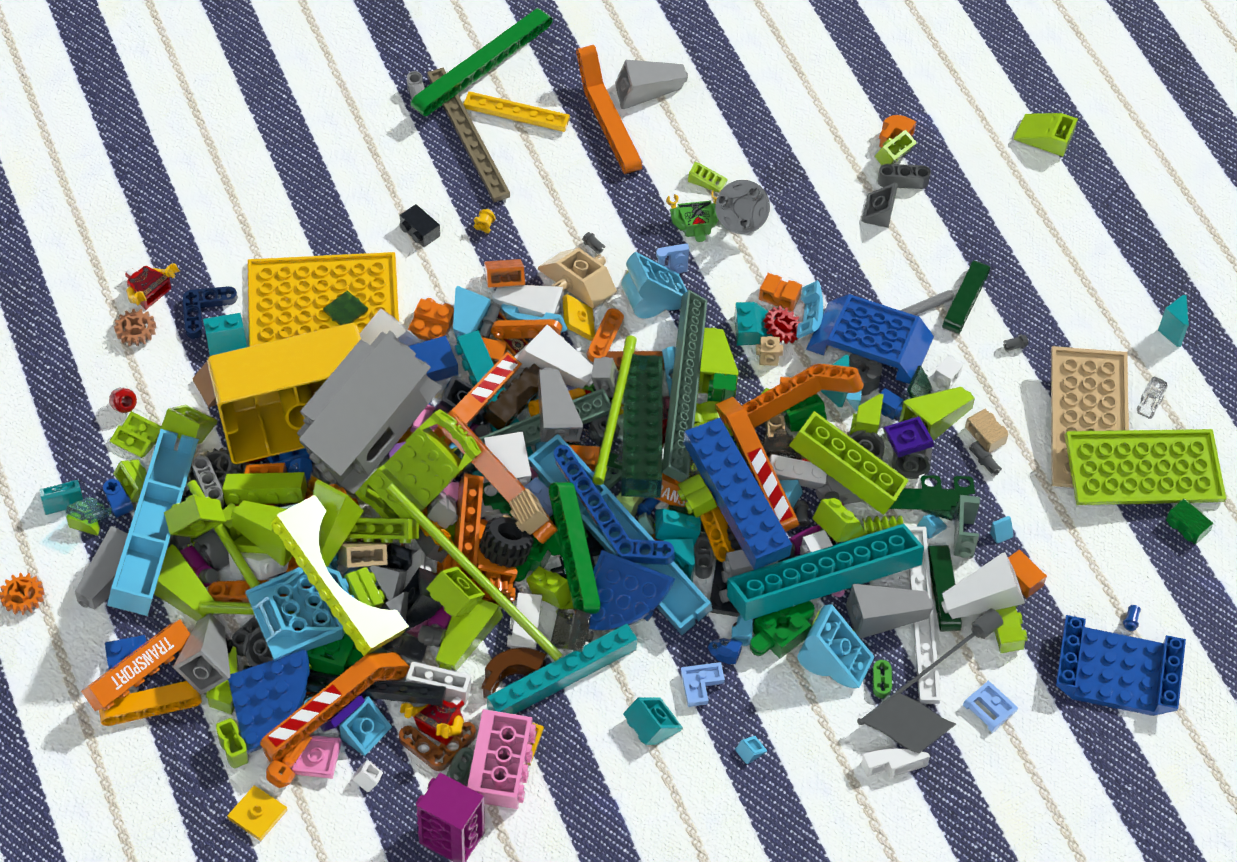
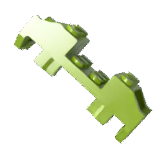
(419, 468)

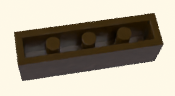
(514, 399)

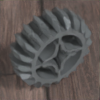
(221, 465)

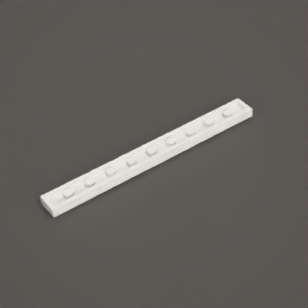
(925, 630)

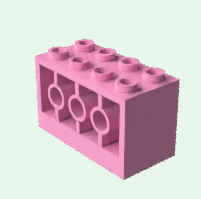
(502, 758)

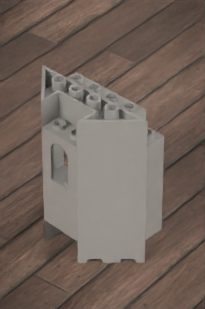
(365, 409)

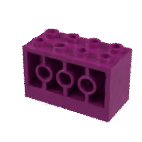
(450, 818)

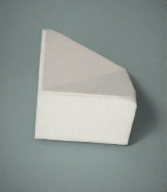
(367, 776)

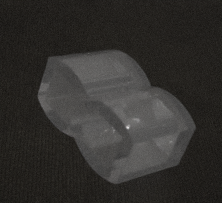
(1152, 397)

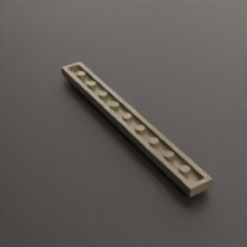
(473, 143)

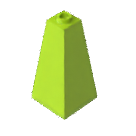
(715, 358)
(938, 409)
(338, 520)
(254, 523)
(180, 585)
(466, 634)

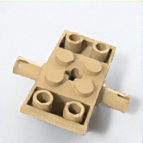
(580, 275)

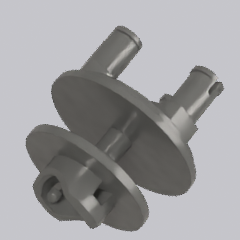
(742, 206)

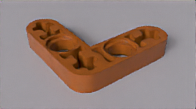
(434, 750)

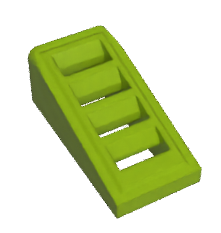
(696, 177)

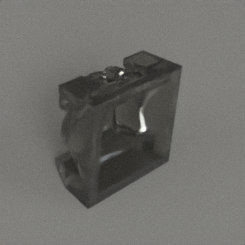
(780, 444)
(571, 630)

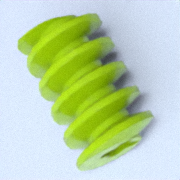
(876, 525)

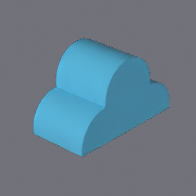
(651, 287)
(835, 650)

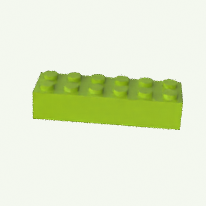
(849, 463)

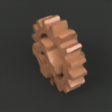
(135, 327)

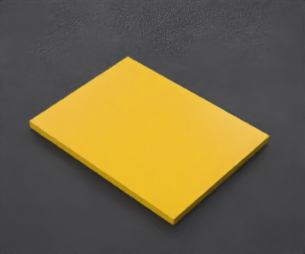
(291, 292)

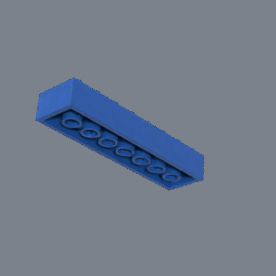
(737, 493)

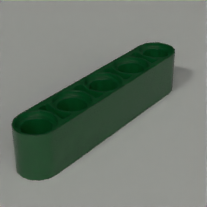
(966, 297)
(942, 580)

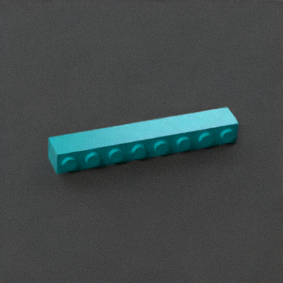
(478, 363)
(563, 671)

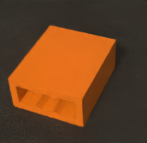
(504, 273)

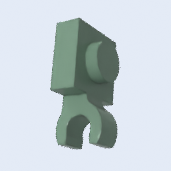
(646, 522)

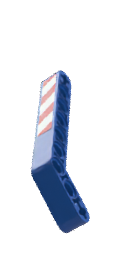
(612, 525)

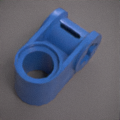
(117, 498)

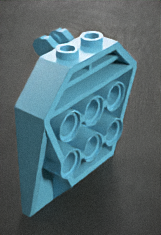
(279, 625)

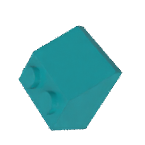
(749, 323)
(224, 333)
(676, 525)
(652, 720)

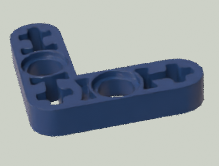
(200, 302)

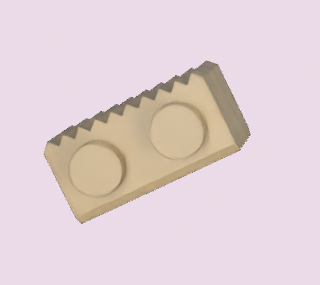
(987, 430)
(528, 512)

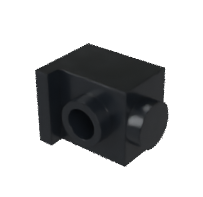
(399, 557)

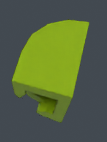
(84, 526)

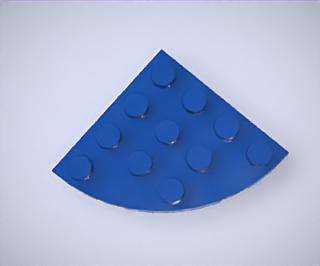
(626, 591)
(268, 695)

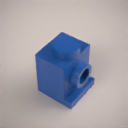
(891, 404)

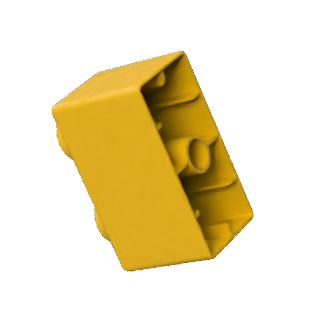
(268, 386)

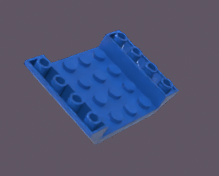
(873, 333)
(1120, 669)

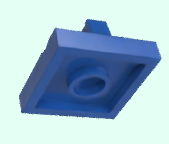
(120, 649)

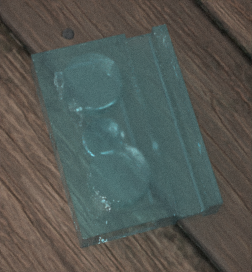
(88, 509)

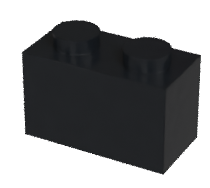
(419, 225)

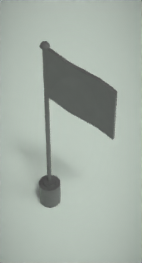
(909, 720)

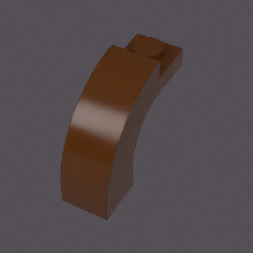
(508, 663)

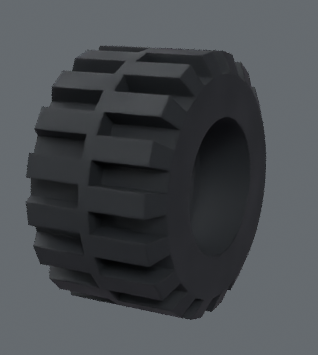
(505, 542)

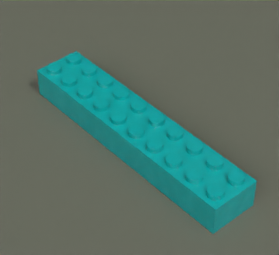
(824, 571)

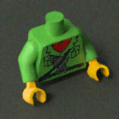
(694, 217)

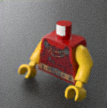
(149, 284)
(437, 721)

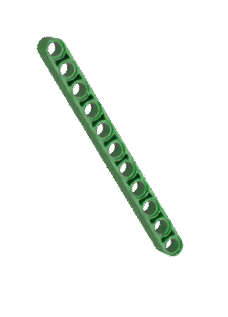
(481, 62)

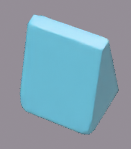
(854, 399)
(932, 524)
(1002, 529)
(750, 749)

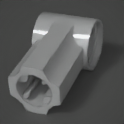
(414, 83)

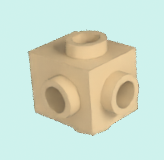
(769, 350)

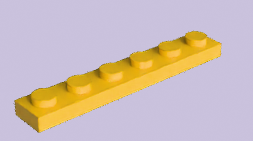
(516, 111)

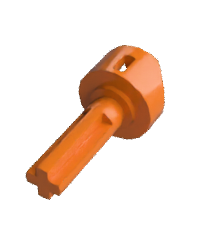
(284, 767)

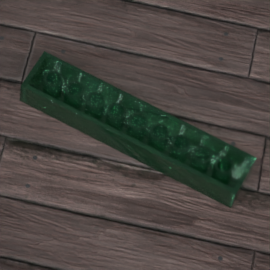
(642, 428)

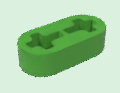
(877, 678)

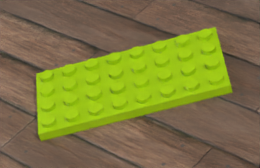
(1144, 466)

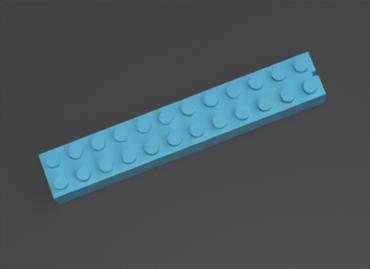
(149, 533)
(684, 600)

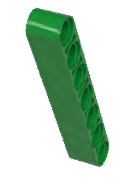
(574, 547)

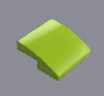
(136, 435)

